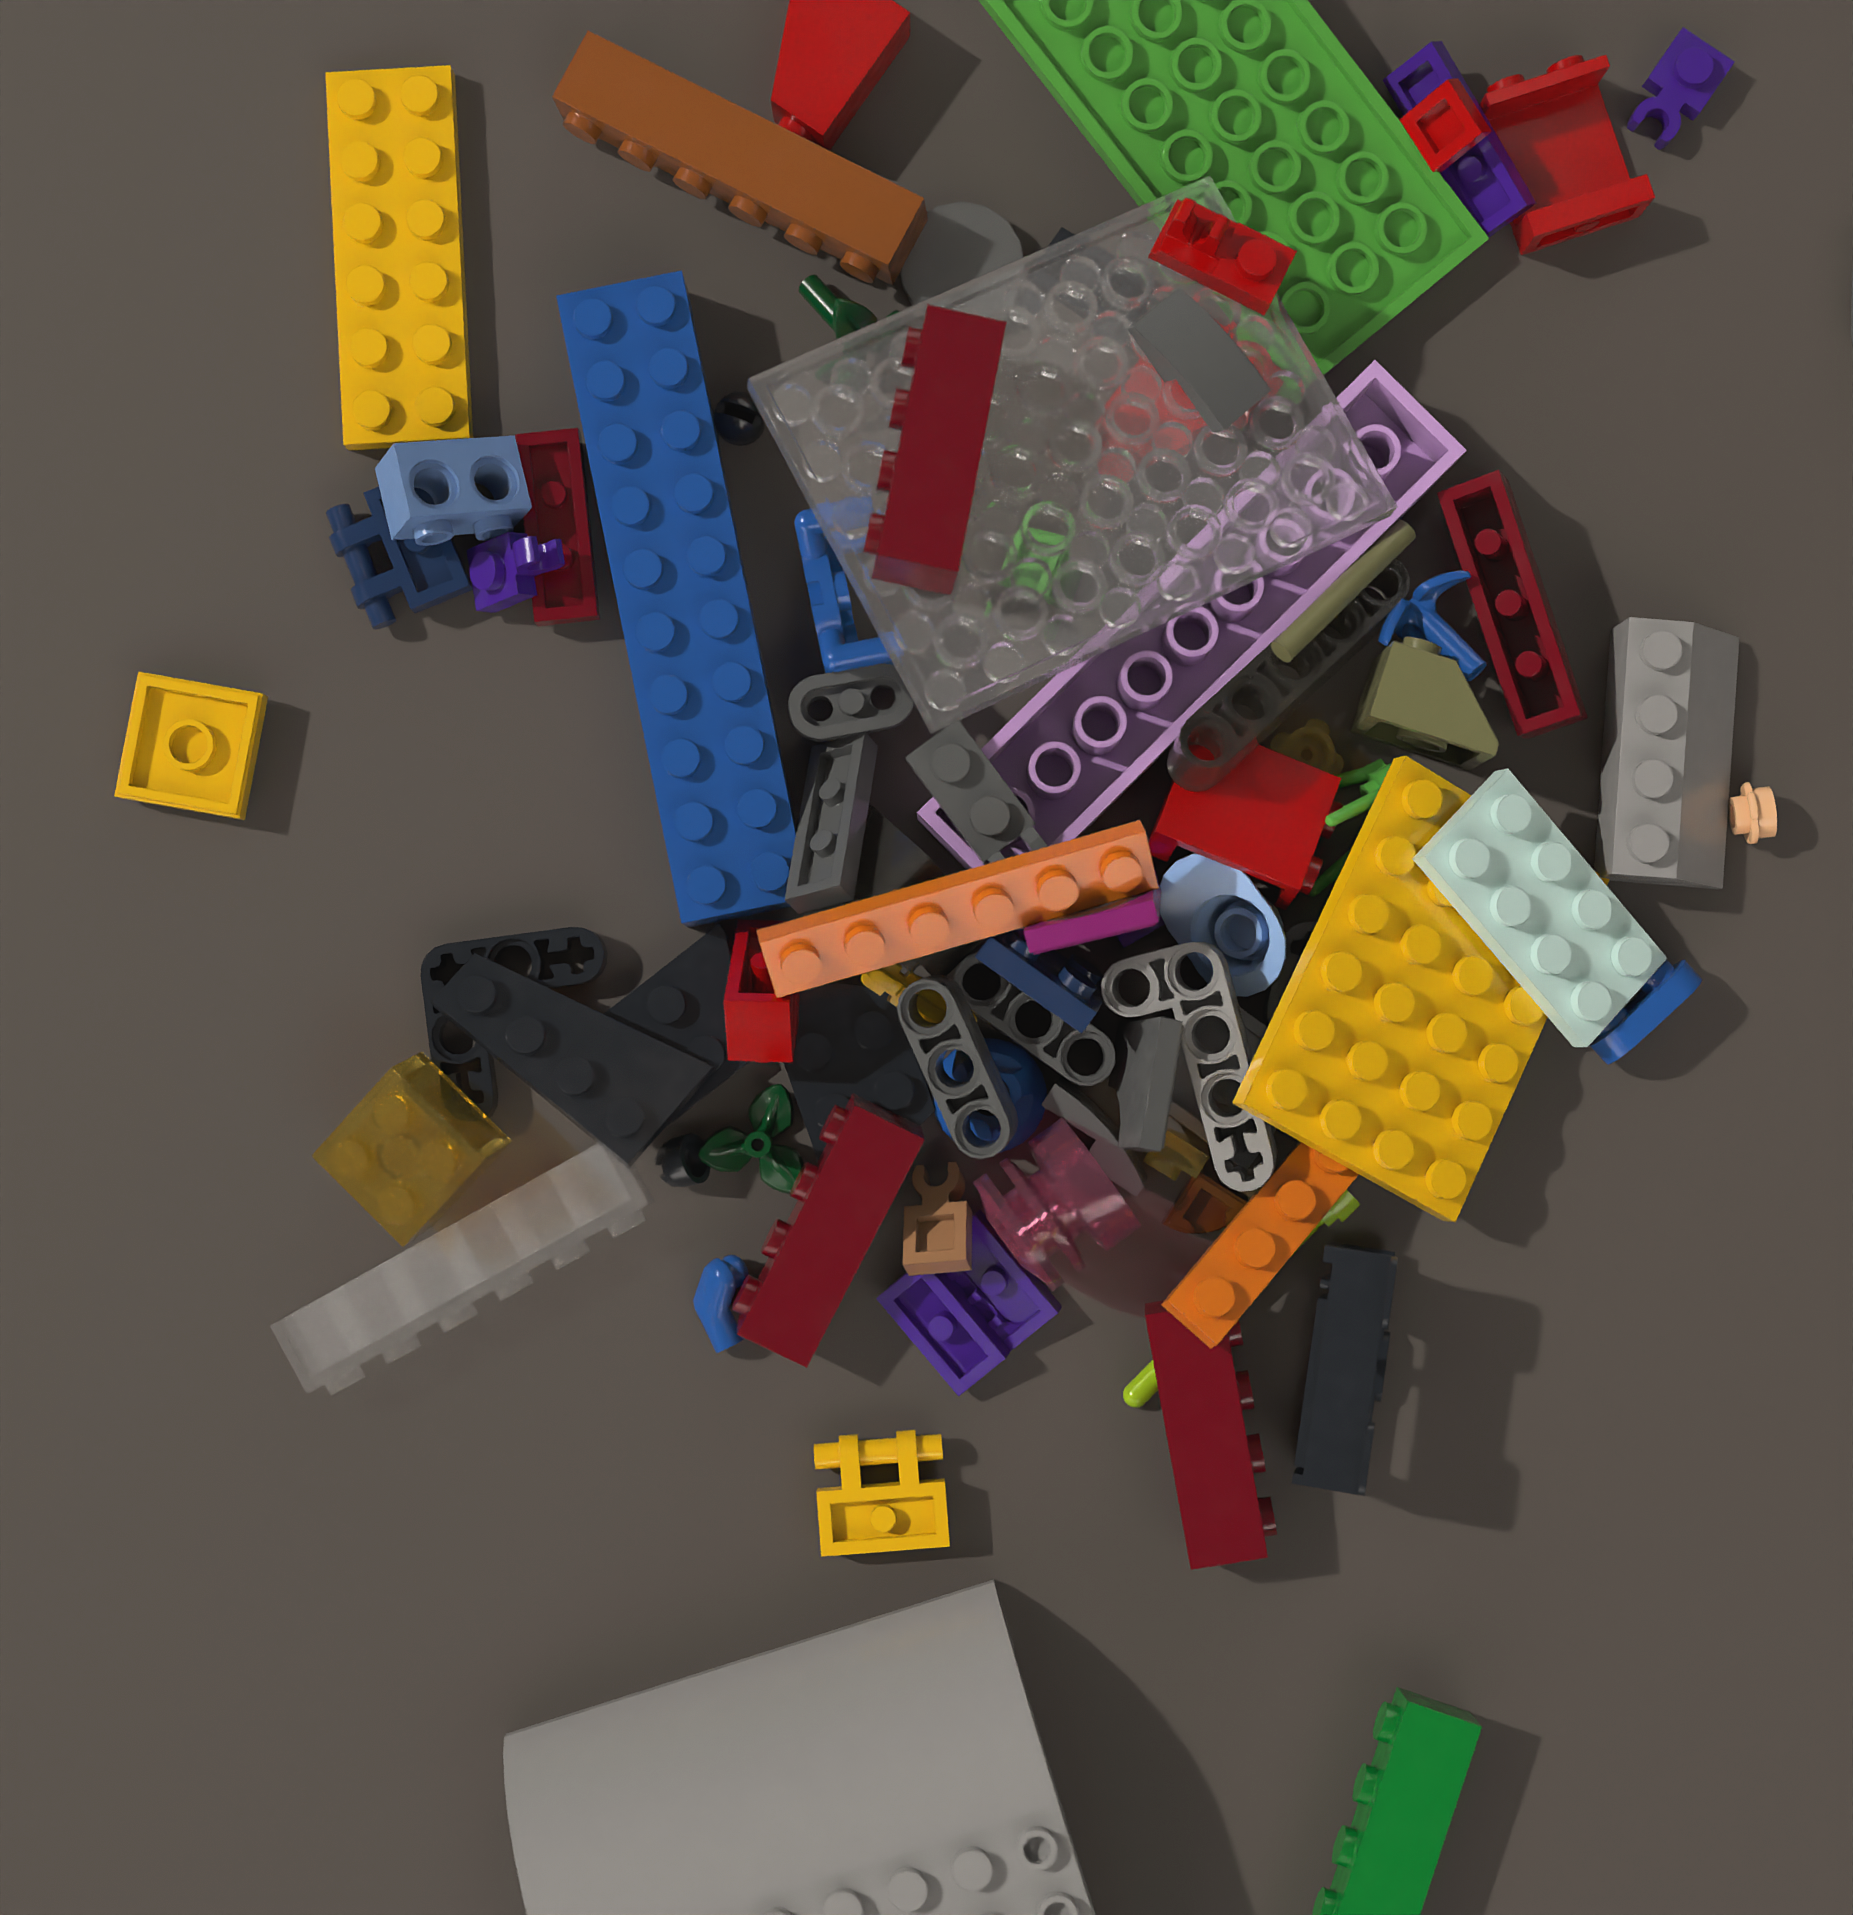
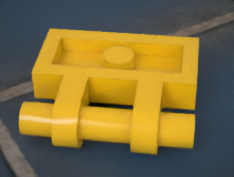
(881, 1515)

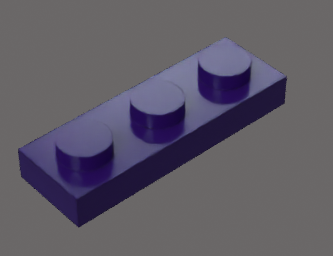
(1485, 174)

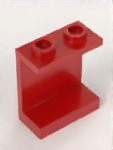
(1564, 152)
(1254, 820)

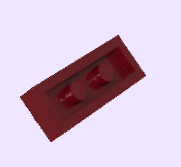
(560, 510)

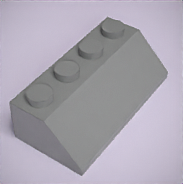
(1666, 753)

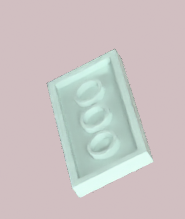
(1540, 908)

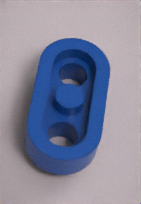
(1659, 998)

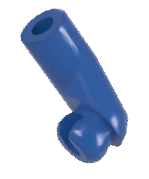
(714, 1298)

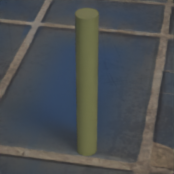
(1343, 591)

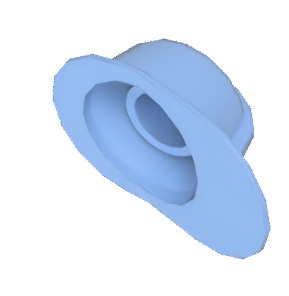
(1226, 910)

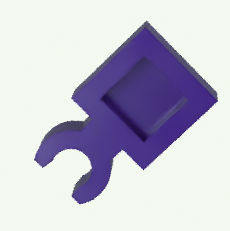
(1681, 84)

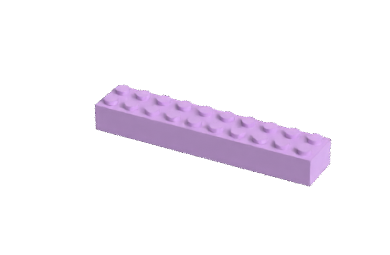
(1123, 708)

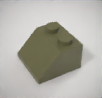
(1424, 706)

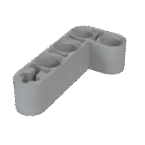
(1205, 1066)

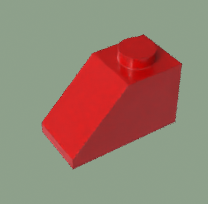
(756, 1020)

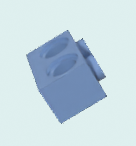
(449, 475)

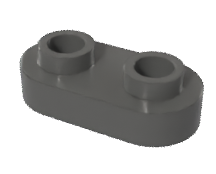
(850, 698)

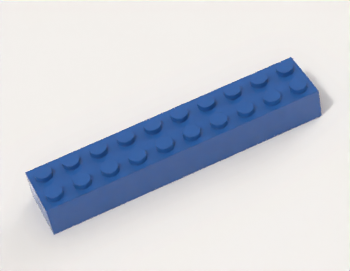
(682, 596)

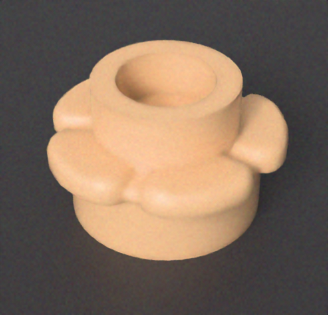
(1753, 813)

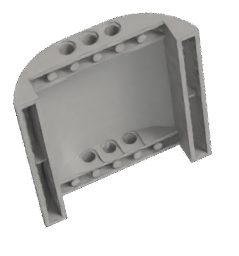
(806, 1781)

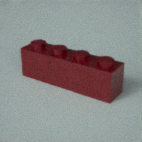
(937, 450)
(1512, 605)
(828, 1229)
(1209, 1443)

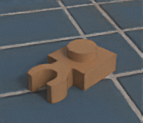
(939, 1230)

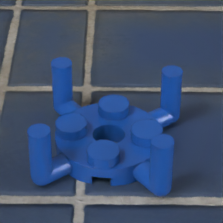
(832, 603)

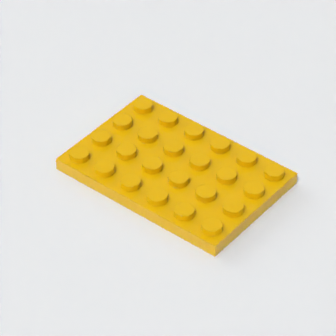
(1397, 1017)

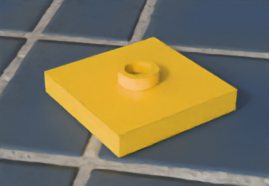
(191, 745)

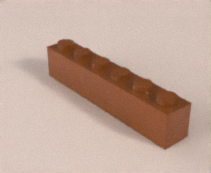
(739, 159)

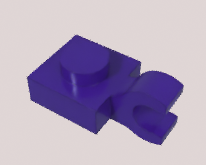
(506, 568)

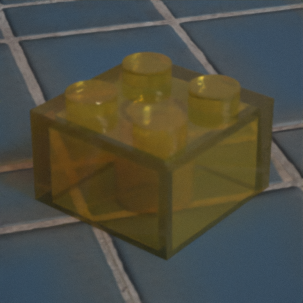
(411, 1148)

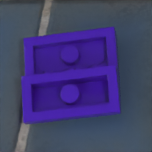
(971, 1317)

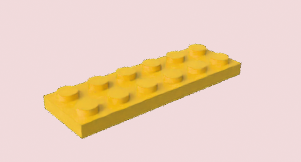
(398, 256)

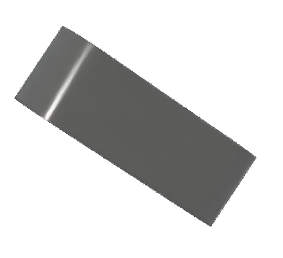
(1053, 1045)
(956, 1098)

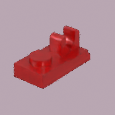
(1222, 254)

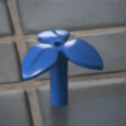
(1420, 620)

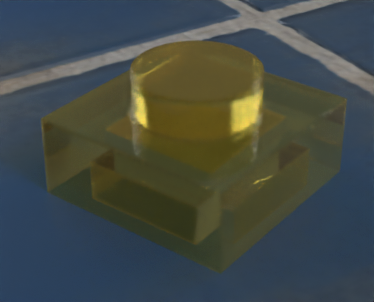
(1176, 1158)

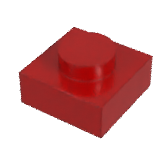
(1445, 125)

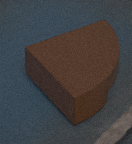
(1203, 1207)

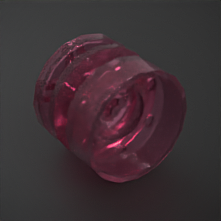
(1056, 1204)

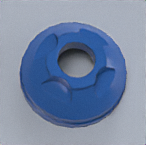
(1024, 1083)

